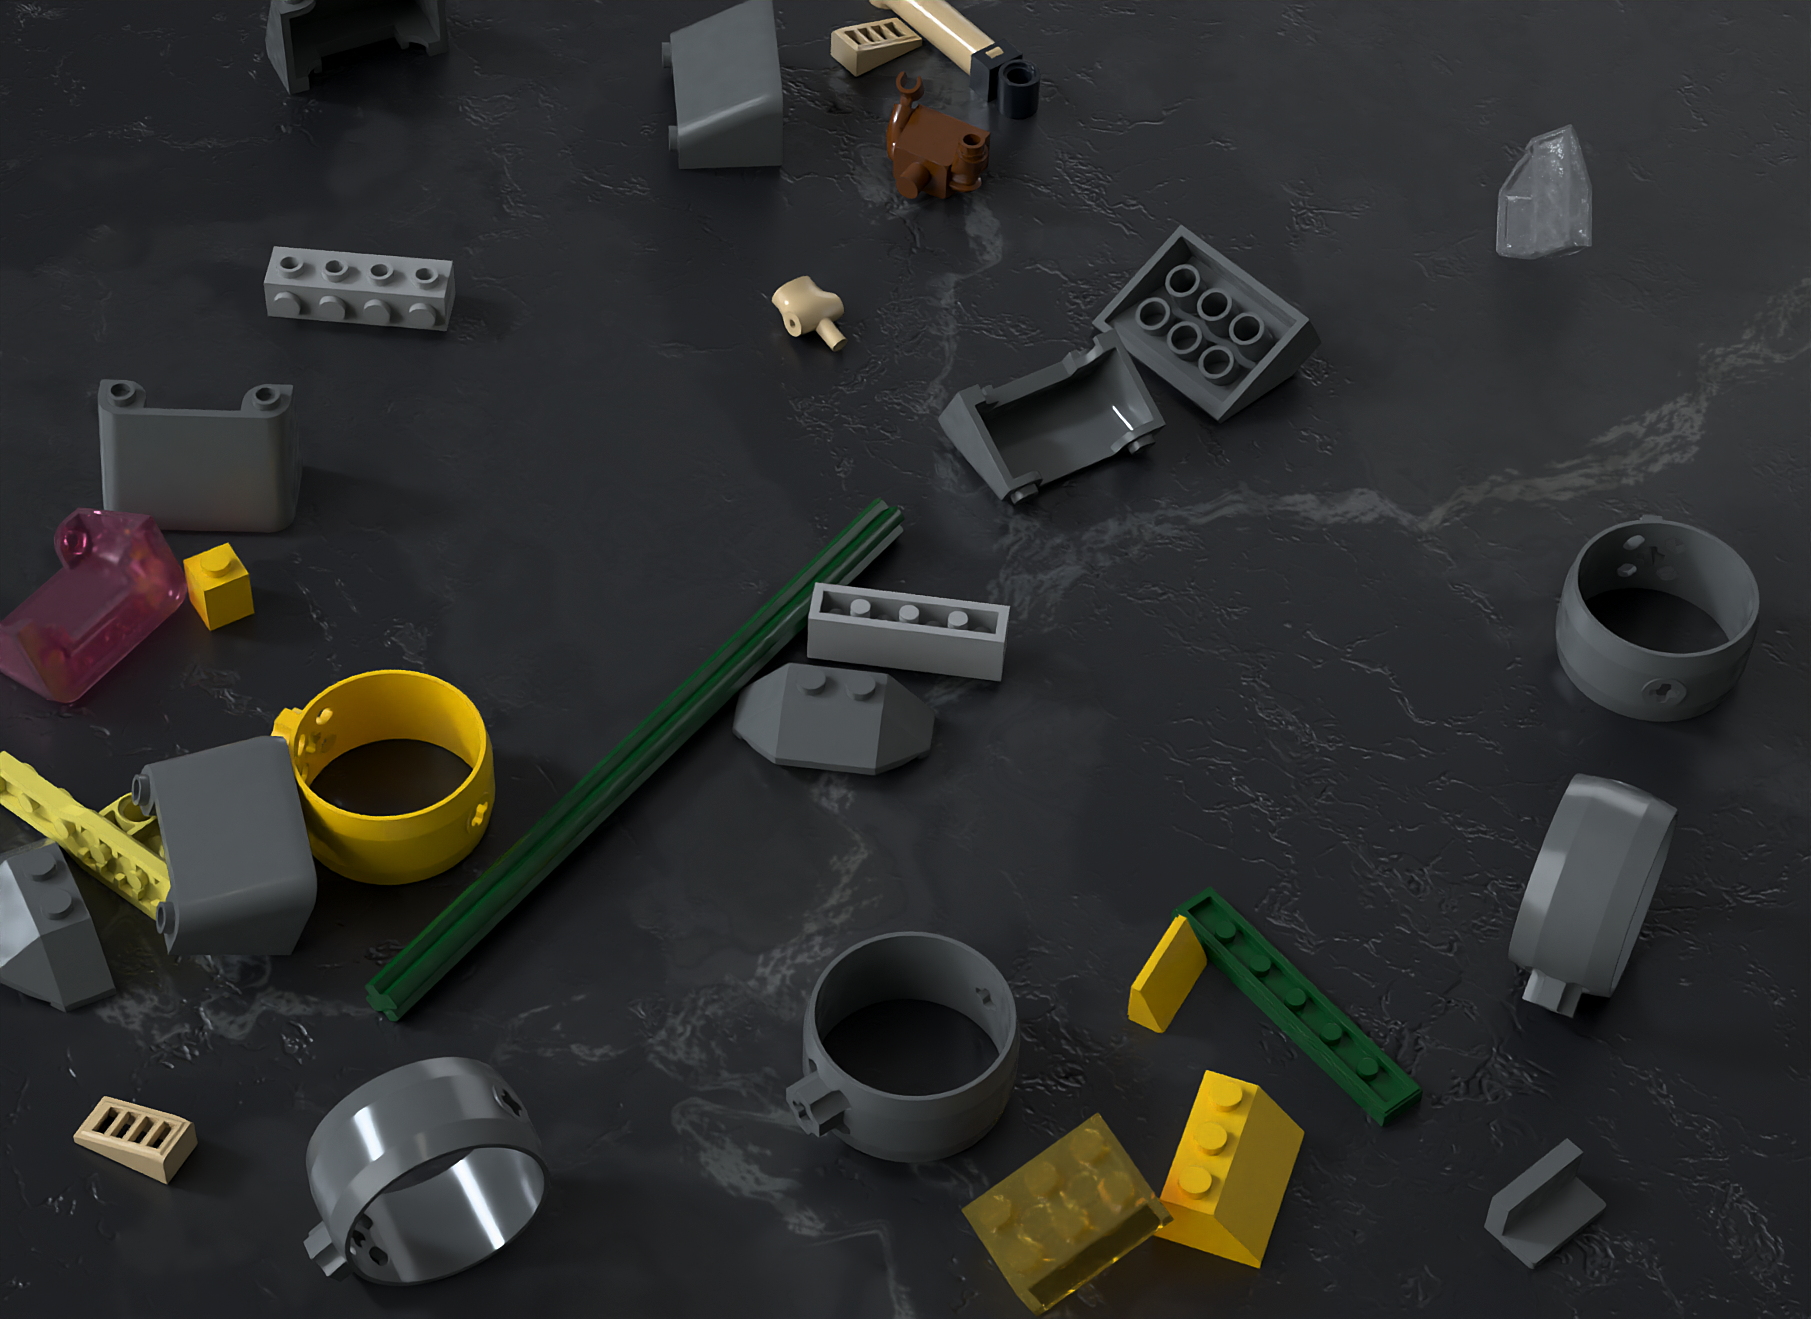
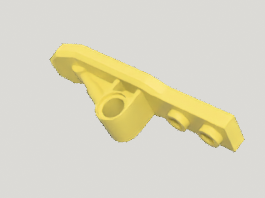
(112, 845)

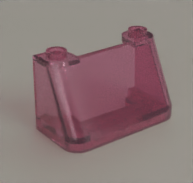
(96, 608)

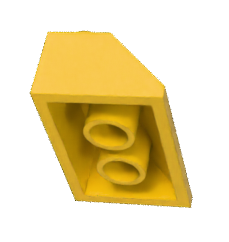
(1230, 1171)

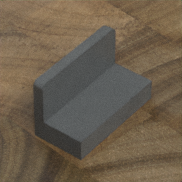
(1544, 1207)

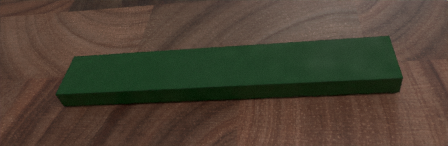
(1299, 1008)

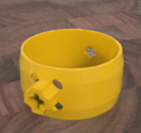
(385, 708)

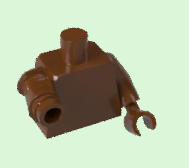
(932, 148)

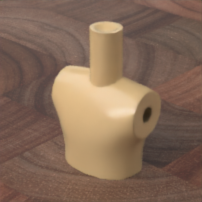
(810, 309)

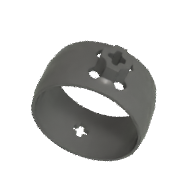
(1627, 675)
(1590, 891)
(892, 1124)
(446, 1221)

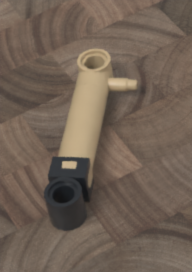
(993, 67)

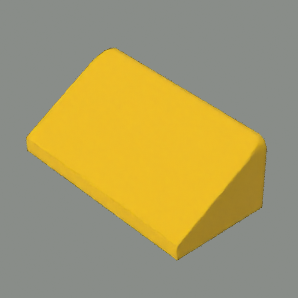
(1167, 977)

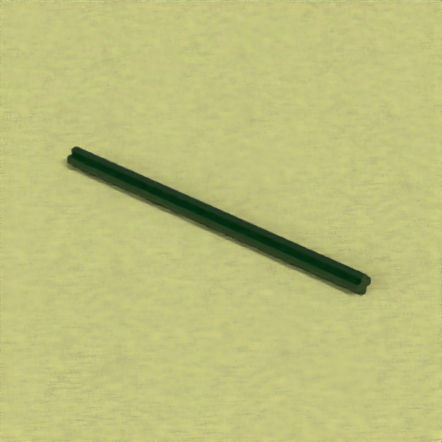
(626, 767)

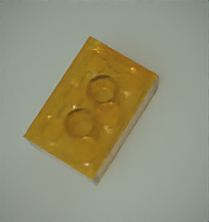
(1067, 1215)

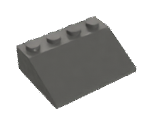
(1208, 327)

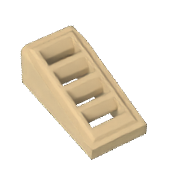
(863, 46)
(158, 1163)

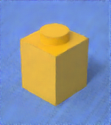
(219, 586)

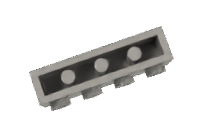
(359, 288)
(907, 631)

